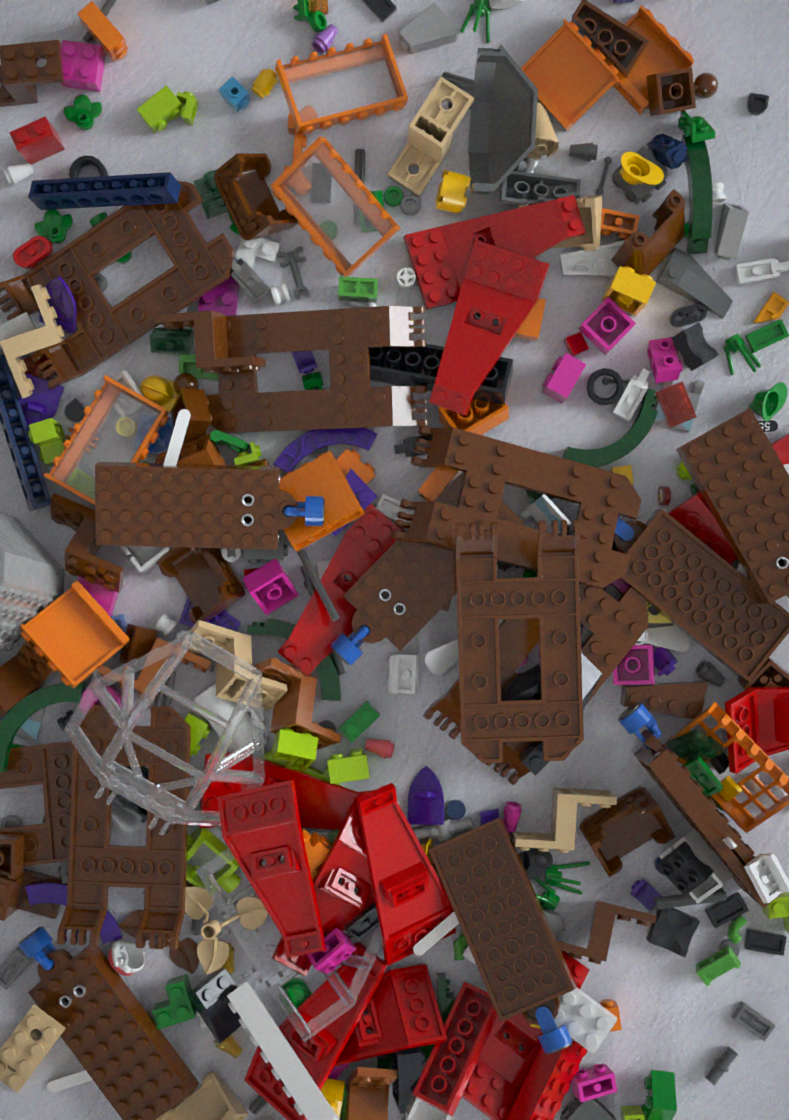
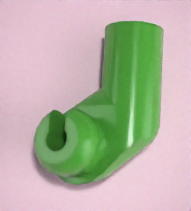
(734, 928)
(459, 944)

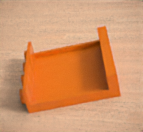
(660, 55)
(569, 74)
(323, 479)
(74, 635)

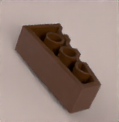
(610, 36)
(673, 698)
(11, 855)

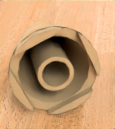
(545, 138)

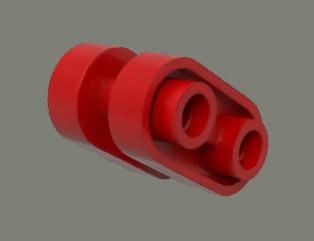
(33, 252)

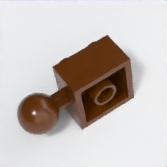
(676, 90)
(195, 402)

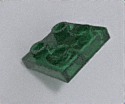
(213, 201)
(693, 745)

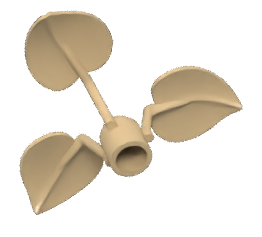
(211, 951)

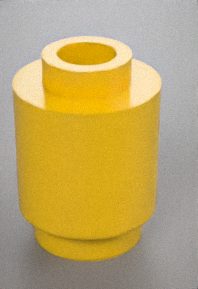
(264, 83)

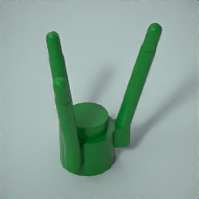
(480, 9)
(735, 345)
(554, 877)
(547, 899)

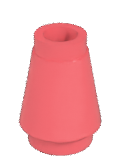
(380, 747)

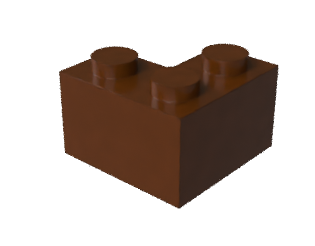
(769, 675)

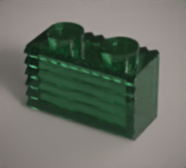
(171, 341)

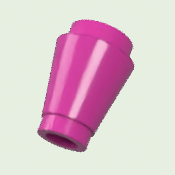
(512, 814)

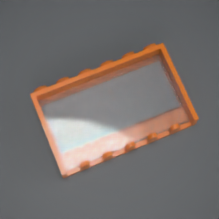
(342, 85)
(334, 207)
(114, 429)

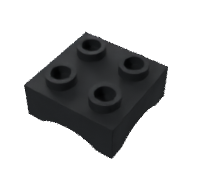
(694, 347)
(684, 869)
(673, 930)

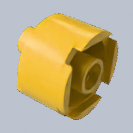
(451, 192)

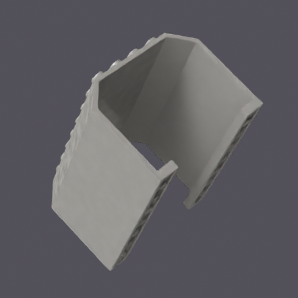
(27, 579)

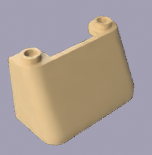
(591, 213)
(209, 1102)

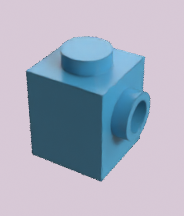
(235, 94)

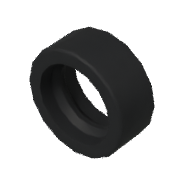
(83, 161)
(619, 389)

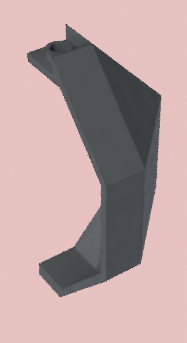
(499, 119)

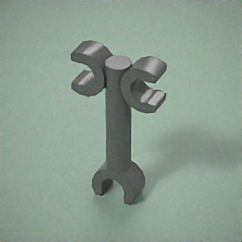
(292, 259)

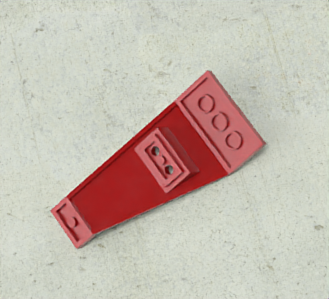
(764, 718)

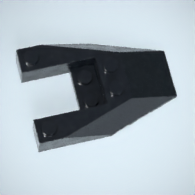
(527, 687)

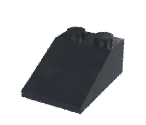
(212, 1004)
(409, 1069)

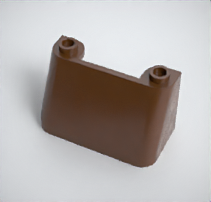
(249, 198)
(647, 253)
(204, 578)
(624, 828)

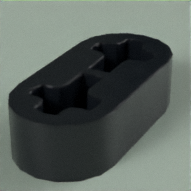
(689, 319)

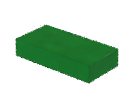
(766, 336)

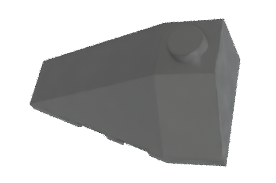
(530, 188)
(691, 281)

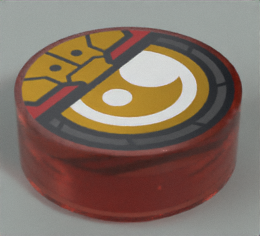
(664, 495)

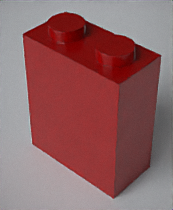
(37, 140)

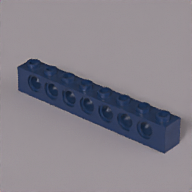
(105, 191)
(19, 443)

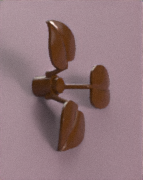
(183, 957)

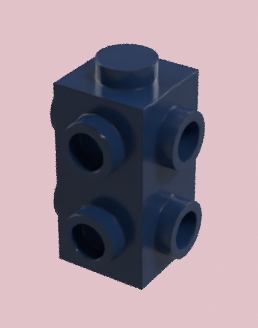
(668, 150)

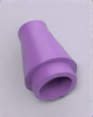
(324, 39)

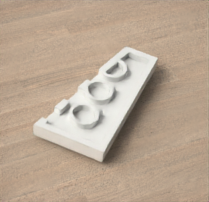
(592, 262)

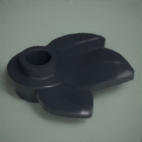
(531, 862)

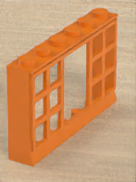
(734, 807)

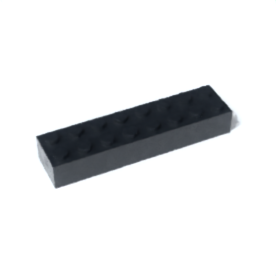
(420, 367)

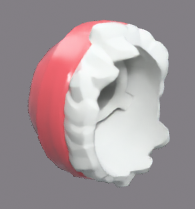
(126, 958)

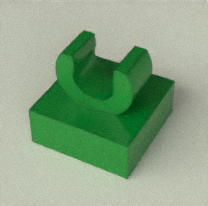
(303, 11)
(313, 380)

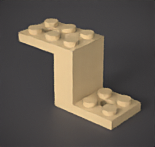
(430, 136)
(32, 341)
(228, 683)
(563, 819)
(27, 1048)

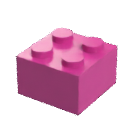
(82, 65)
(606, 325)
(565, 375)
(270, 586)
(636, 667)

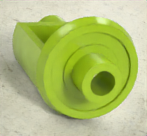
(226, 877)

